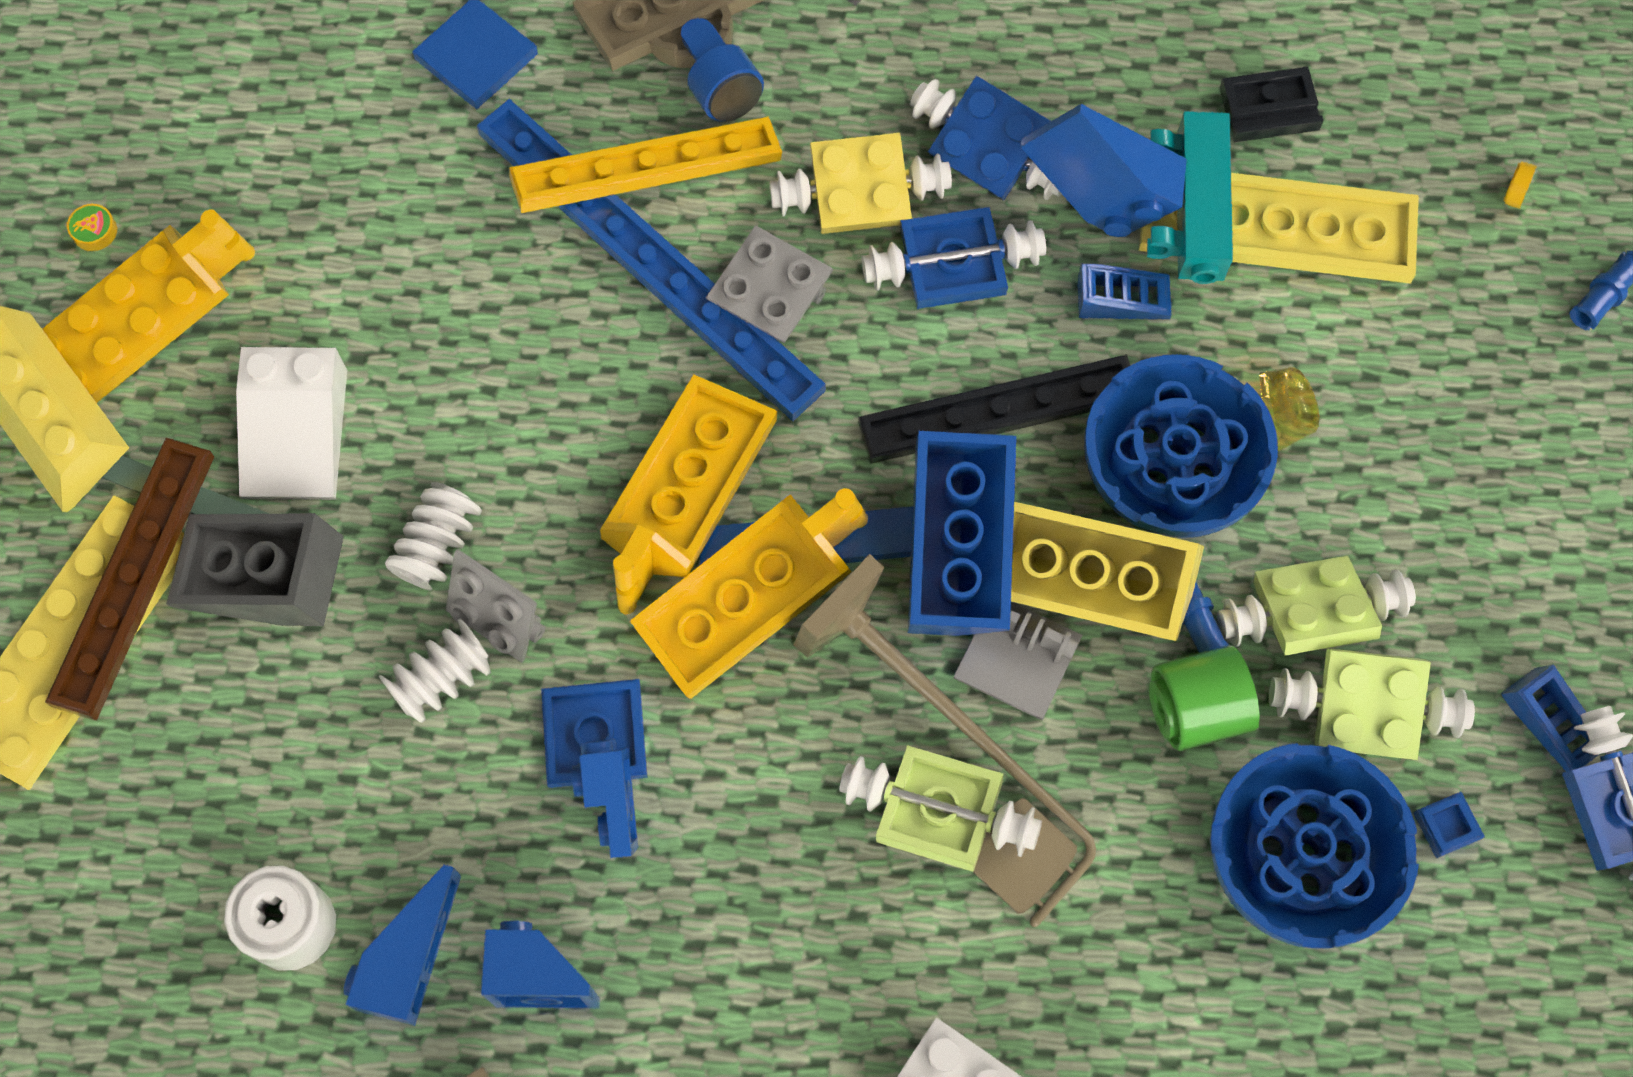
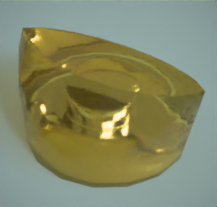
(1290, 404)

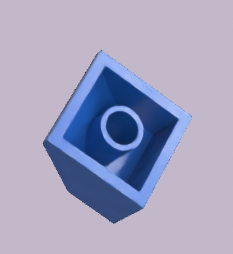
(529, 972)

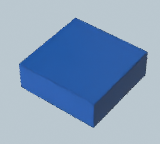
(1448, 825)

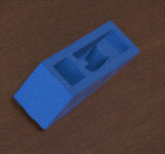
(401, 959)

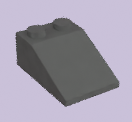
(257, 567)

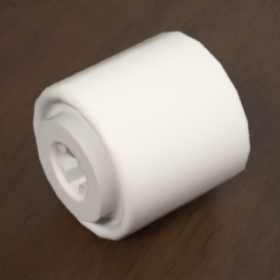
(301, 933)

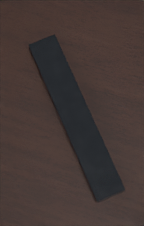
(990, 408)

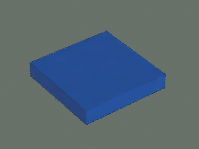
(475, 52)
(587, 715)

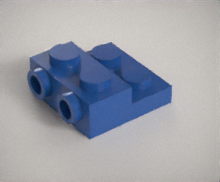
(606, 781)

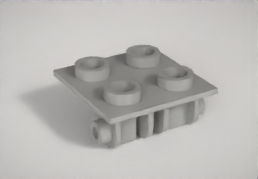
(770, 284)
(492, 607)
(1021, 663)

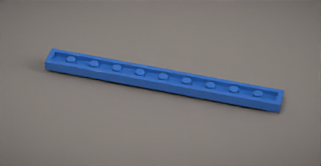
(663, 271)

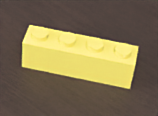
(52, 413)
(1102, 571)

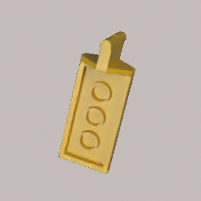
(147, 302)
(683, 485)
(748, 590)

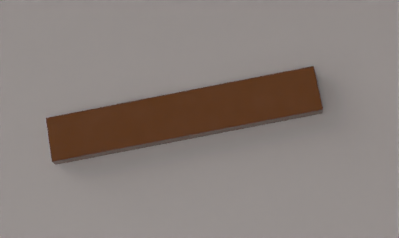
(130, 579)

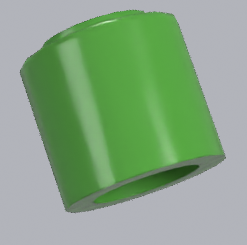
(1204, 698)

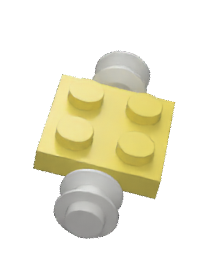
(860, 183)

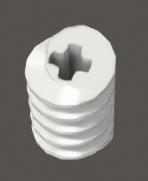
(431, 535)
(437, 672)

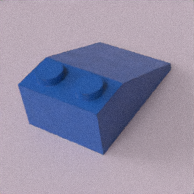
(1108, 170)

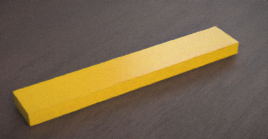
(644, 164)

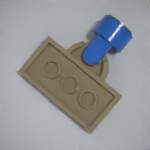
(683, 36)

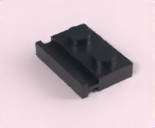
(1271, 104)

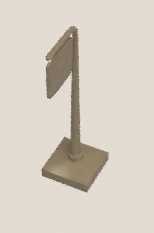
(1013, 878)

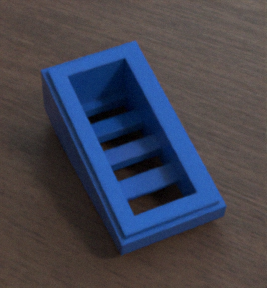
(1112, 308)
(1531, 713)

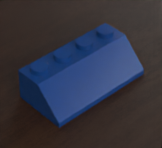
(962, 533)

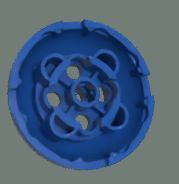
(1167, 396)
(1352, 806)

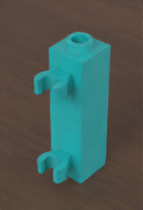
(1205, 220)

